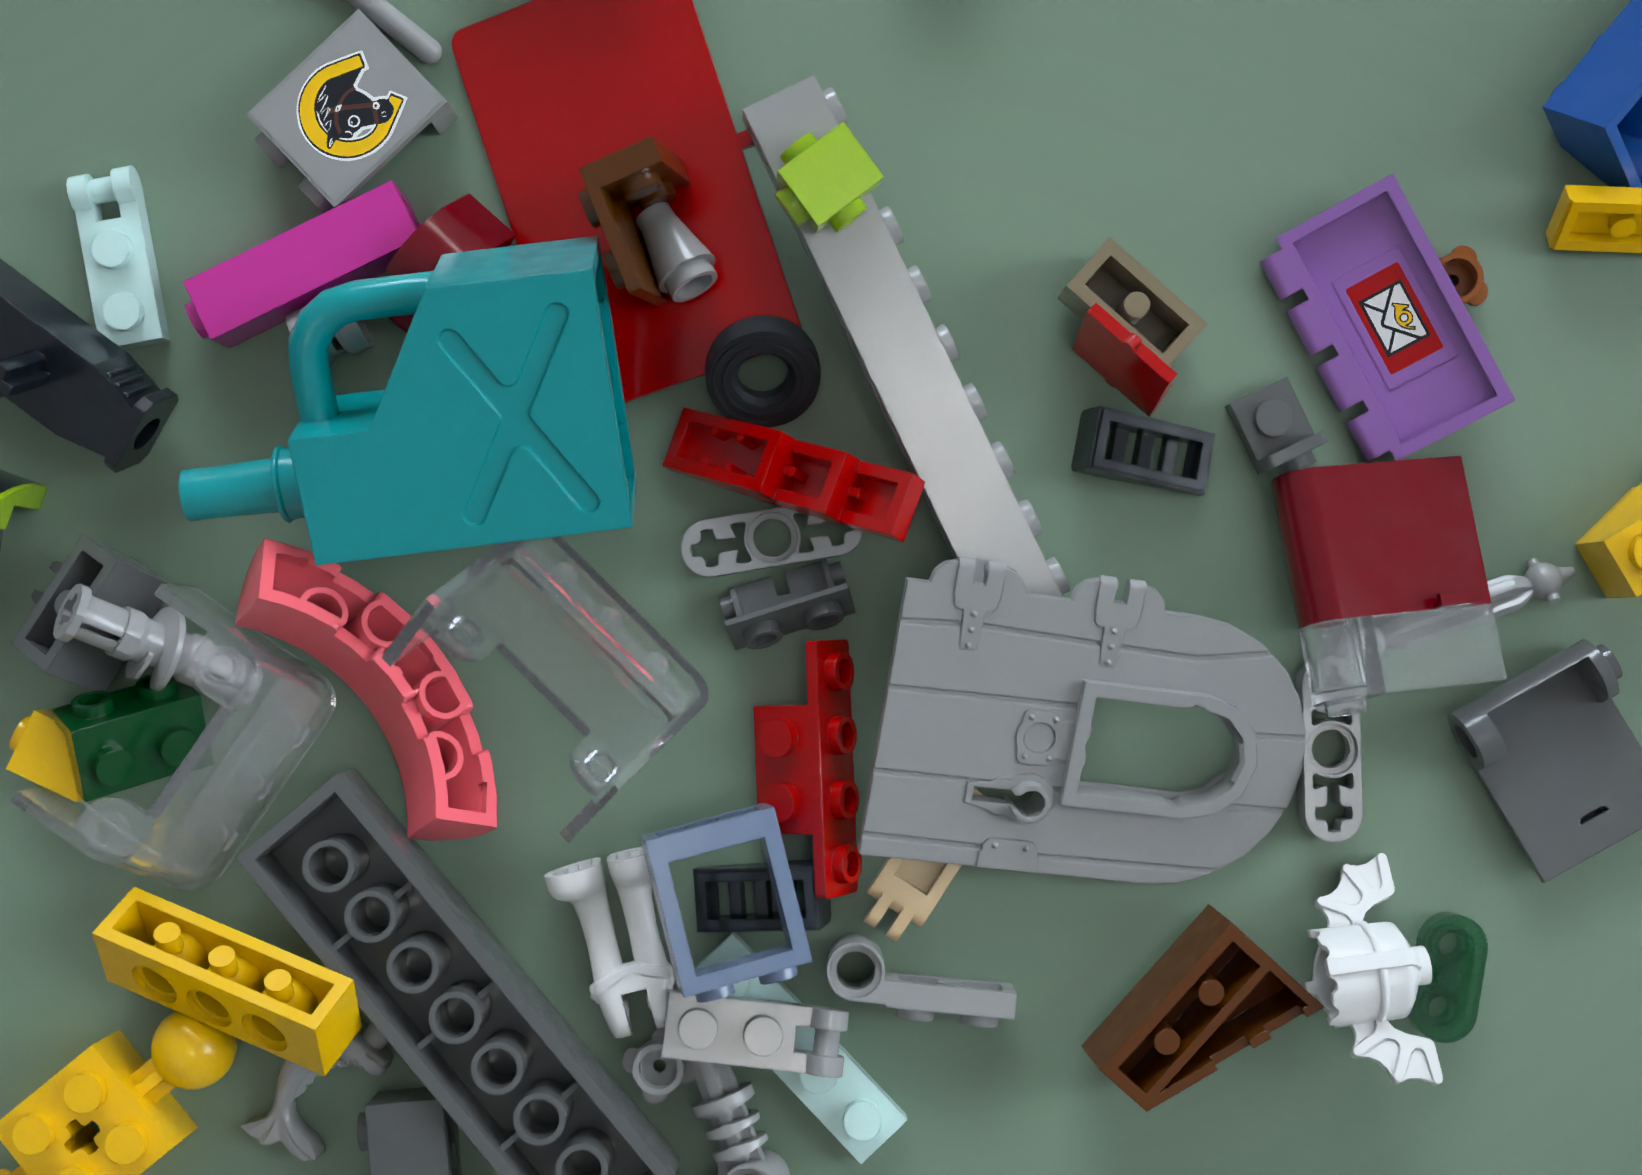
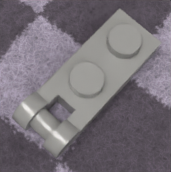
(753, 1034)

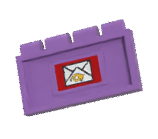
(1392, 320)

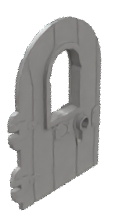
(1005, 696)

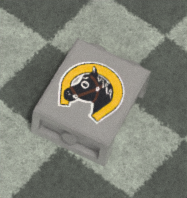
(347, 112)

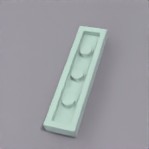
(848, 1106)

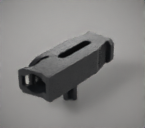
(76, 376)

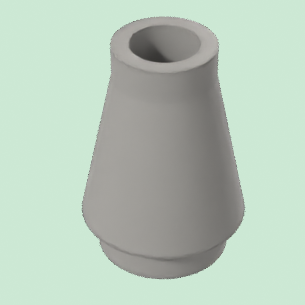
(676, 255)

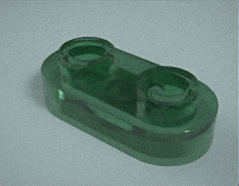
(1454, 976)

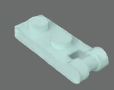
(119, 258)

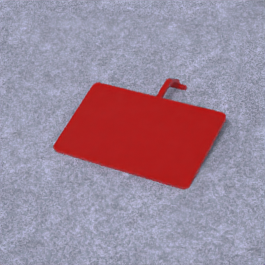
(585, 80)

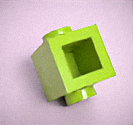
(826, 179)

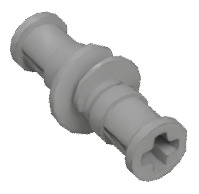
(130, 636)

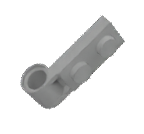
(920, 995)

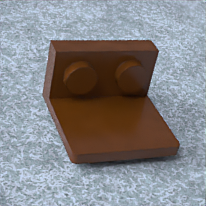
(614, 186)

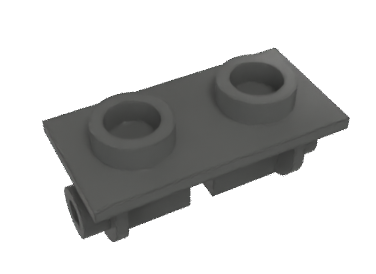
(816, 601)

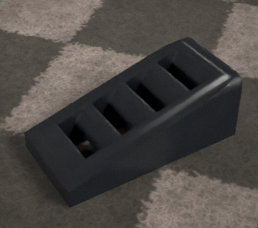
(1092, 441)
(708, 917)

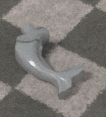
(285, 1124)

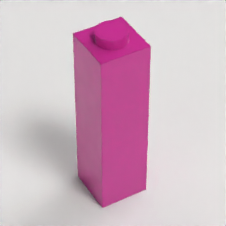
(291, 269)

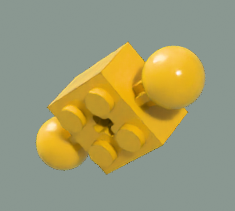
(123, 1097)

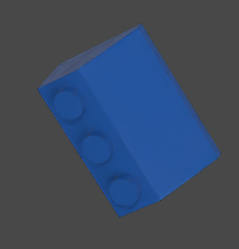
(1600, 104)

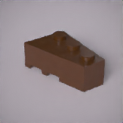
(1195, 1010)

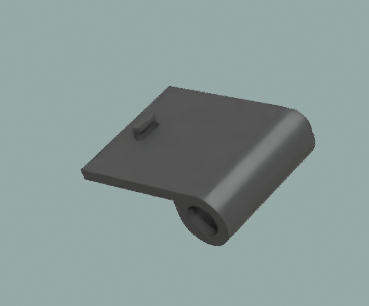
(1556, 753)

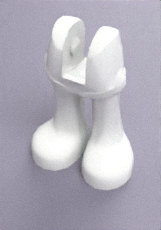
(585, 888)

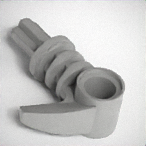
(732, 1123)

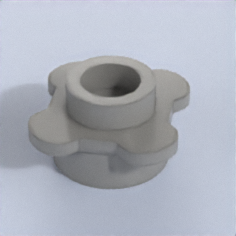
(655, 1083)

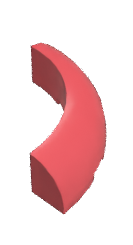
(414, 701)

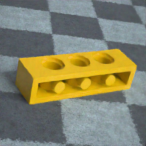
(229, 980)

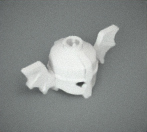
(1371, 975)

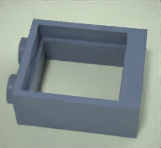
(710, 835)

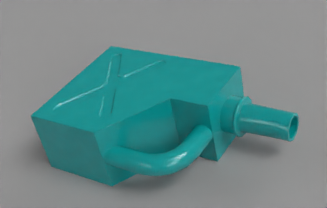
(489, 428)

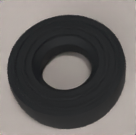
(763, 336)

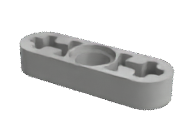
(728, 560)
(1350, 766)

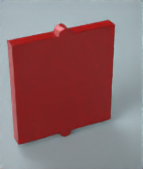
(1123, 360)

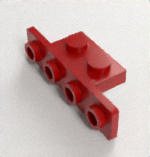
(809, 767)

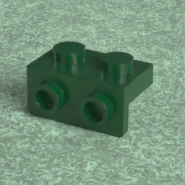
(129, 735)

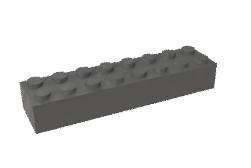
(448, 991)

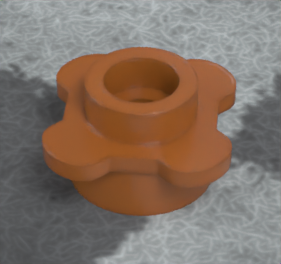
(1469, 274)

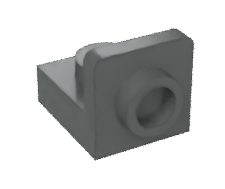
(1275, 429)

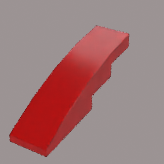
(794, 474)

